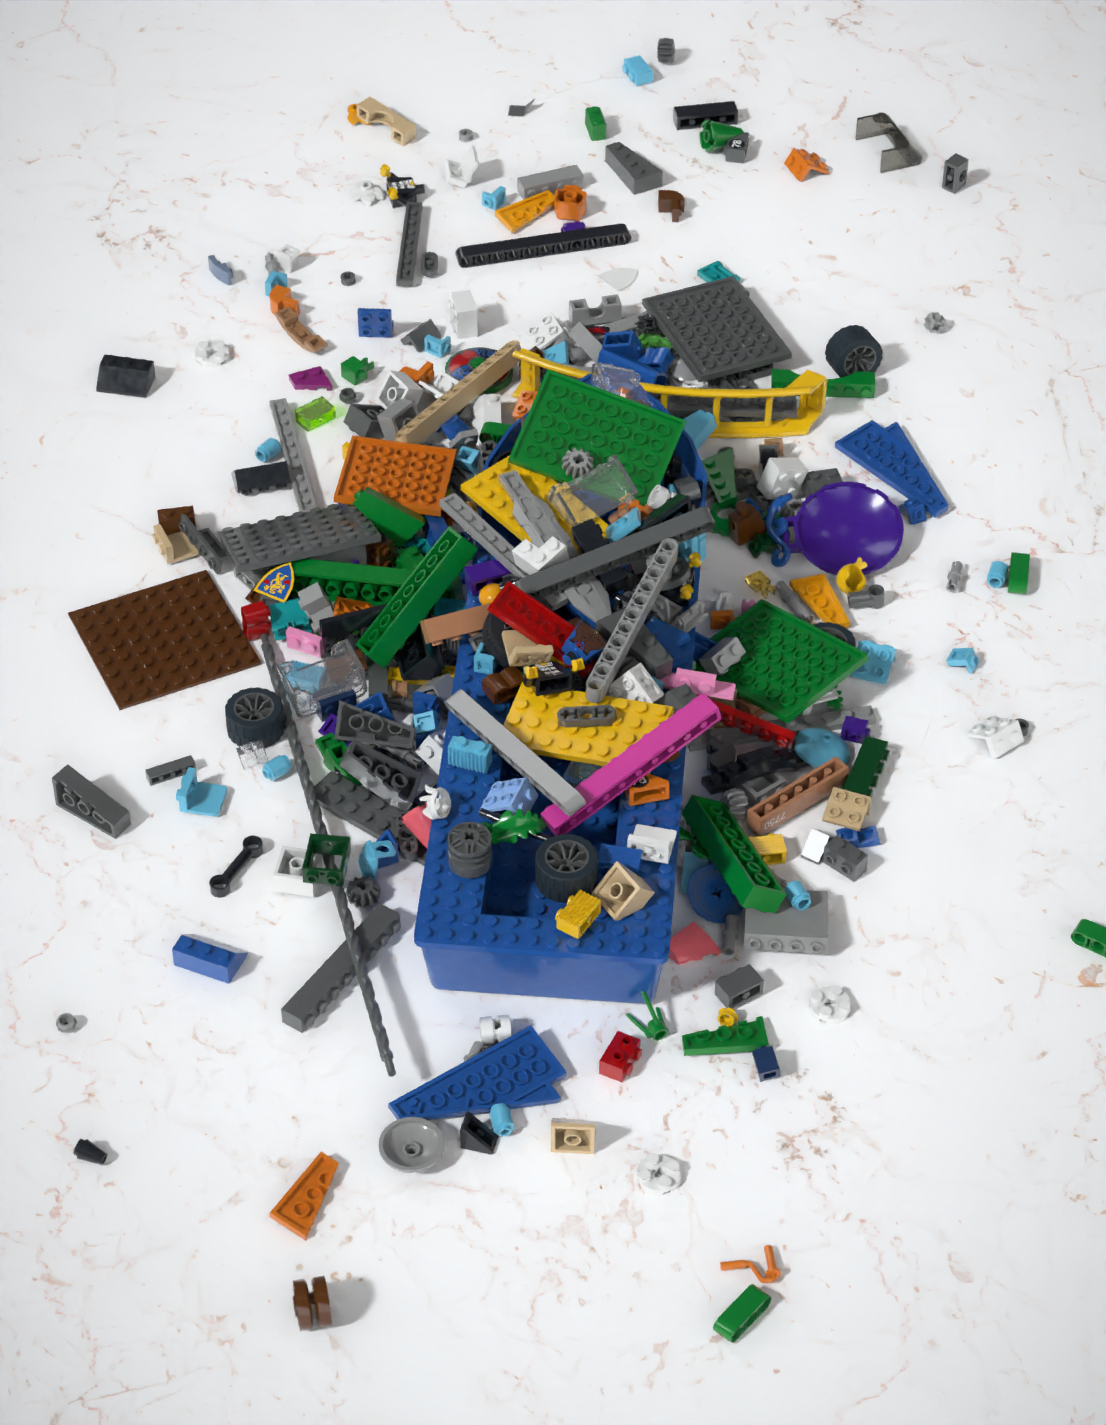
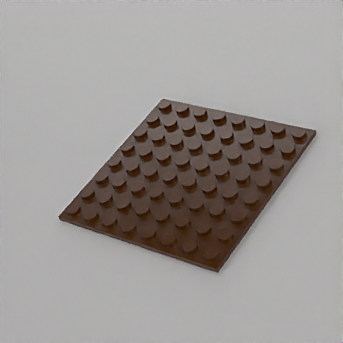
(163, 639)

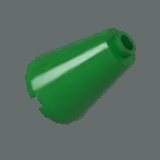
(716, 135)

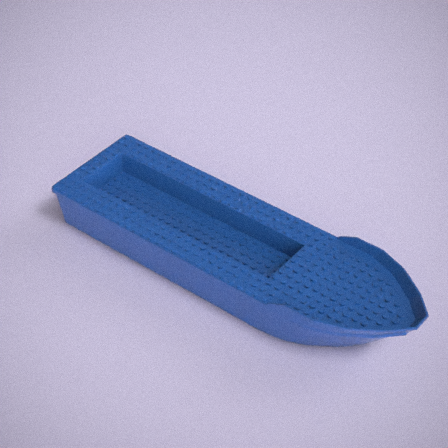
(498, 927)

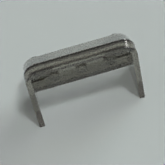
(904, 151)

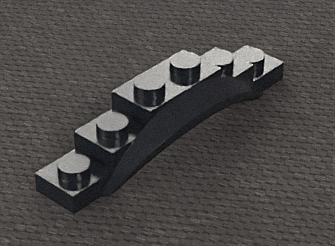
(752, 766)

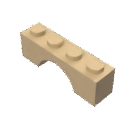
(374, 112)

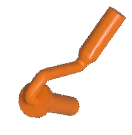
(771, 1273)

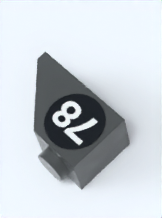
(736, 148)

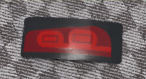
(600, 330)

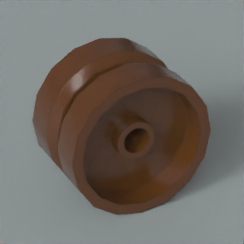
(311, 1303)

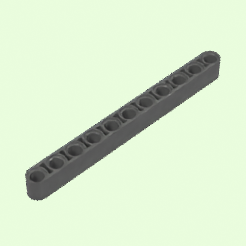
(616, 554)

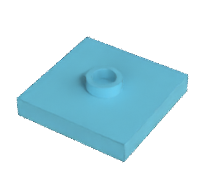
(557, 354)
(624, 525)

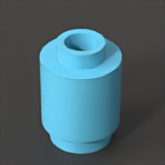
(268, 450)
(997, 574)
(276, 767)
(797, 895)
(501, 1119)

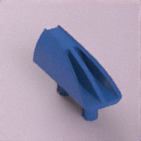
(646, 373)

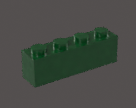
(867, 766)

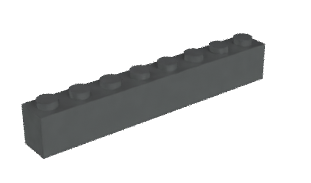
(339, 970)

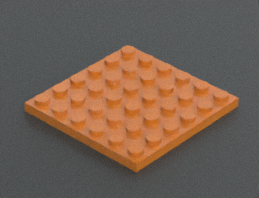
(399, 470)

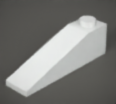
(485, 409)

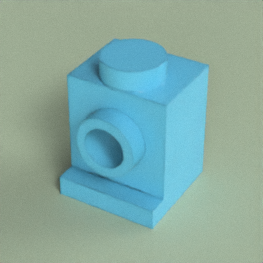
(468, 458)

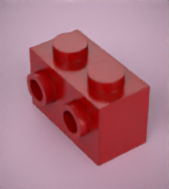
(620, 1056)

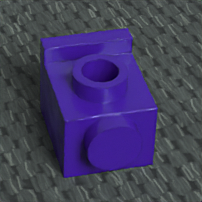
(855, 729)

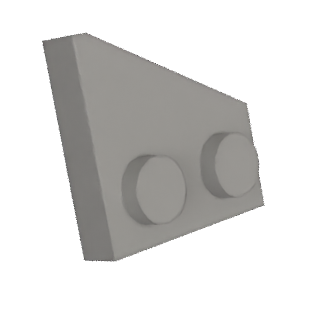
(464, 438)

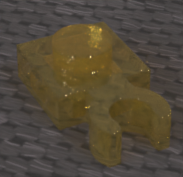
(760, 582)

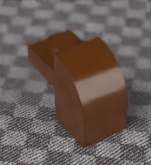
(671, 202)

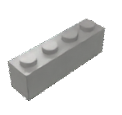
(549, 180)

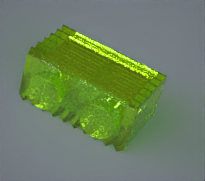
(315, 413)

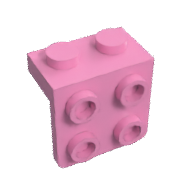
(305, 642)

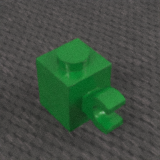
(356, 370)

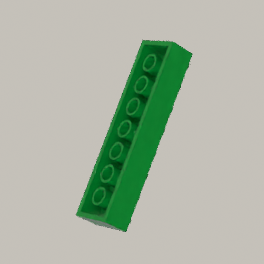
(416, 597)
(733, 854)

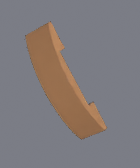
(300, 334)

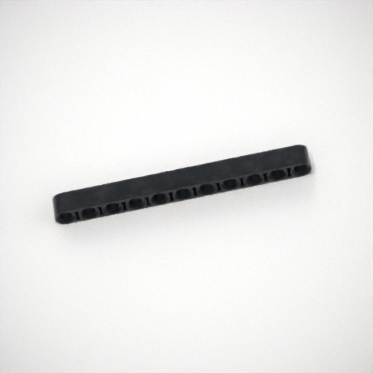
(542, 245)

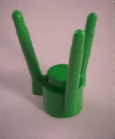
(656, 1026)

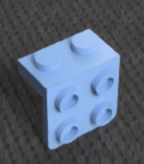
(511, 796)

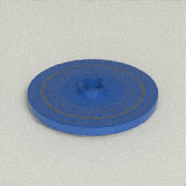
(704, 903)

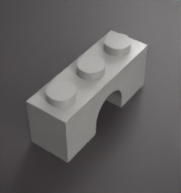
(608, 311)

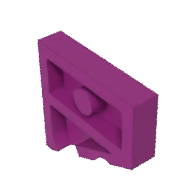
(310, 379)

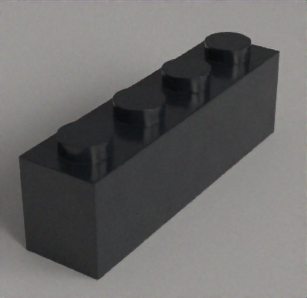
(694, 115)
(589, 537)

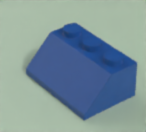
(207, 957)

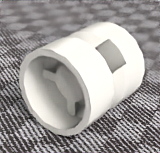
(659, 496)
(494, 1029)

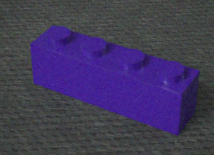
(484, 573)

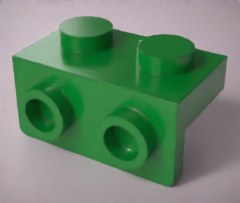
(408, 558)

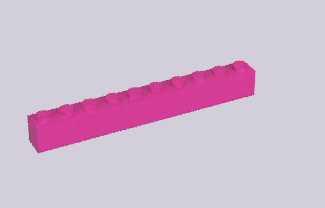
(636, 762)

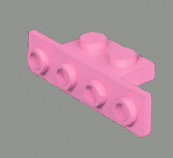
(700, 683)

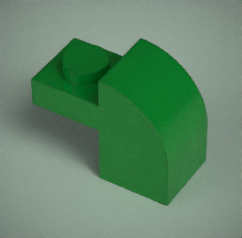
(330, 750)

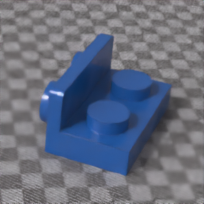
(425, 702)

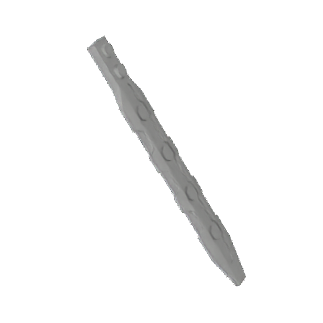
(540, 526)

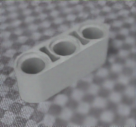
(586, 341)

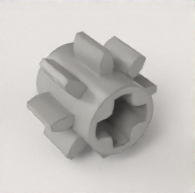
(934, 322)

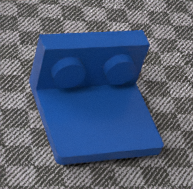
(375, 322)

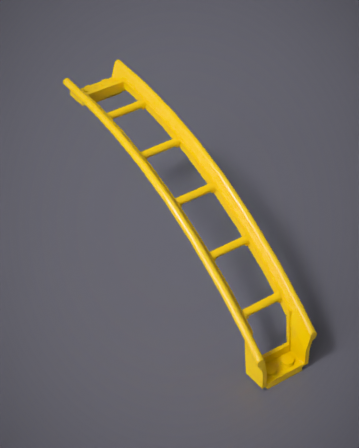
(808, 385)

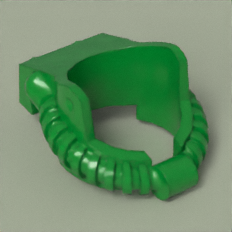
(722, 525)

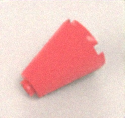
(418, 824)

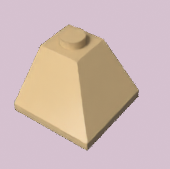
(622, 892)
(572, 1136)

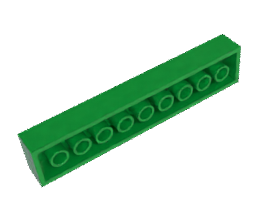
(358, 581)

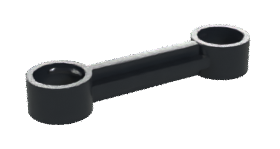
(236, 866)

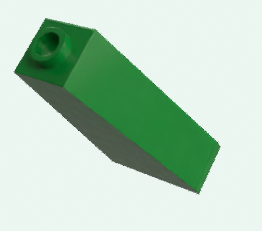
(388, 516)

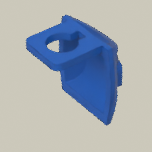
(453, 427)

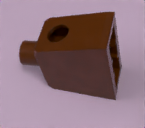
(745, 523)

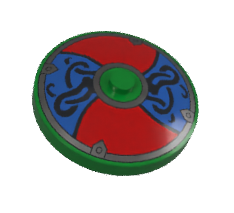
(468, 359)

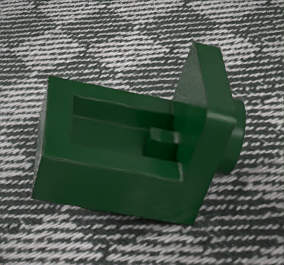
(761, 543)

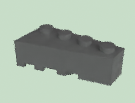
(633, 169)
(644, 648)
(371, 728)
(382, 775)
(89, 802)

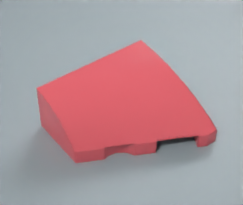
(691, 944)

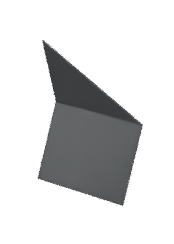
(517, 110)

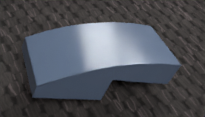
(220, 270)

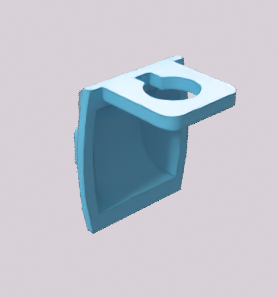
(369, 857)

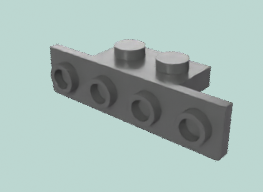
(205, 543)

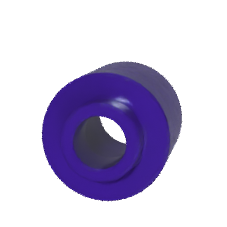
(573, 226)

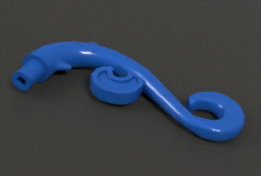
(774, 533)

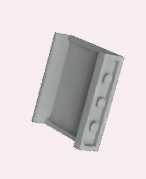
(789, 928)

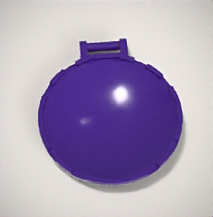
(846, 524)

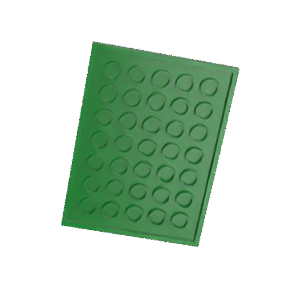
(605, 424)
(785, 660)

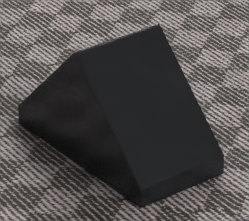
(476, 1135)

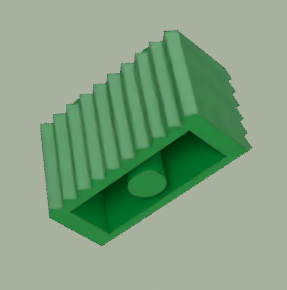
(595, 123)

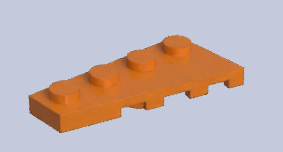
(304, 1198)

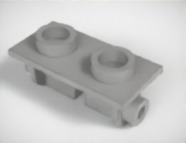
(690, 617)

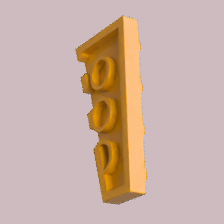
(524, 211)
(820, 598)

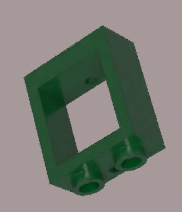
(320, 845)

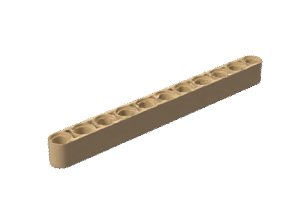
(459, 395)

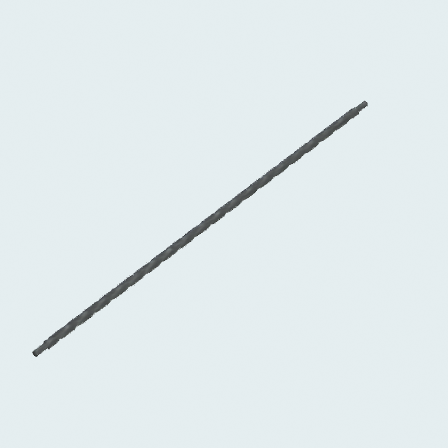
(329, 861)

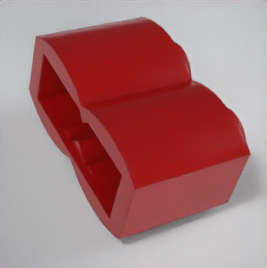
(255, 620)

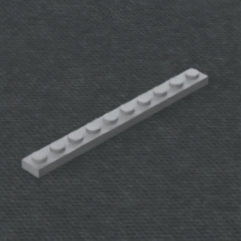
(293, 455)
(491, 541)
(829, 720)

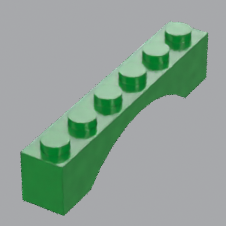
(856, 385)

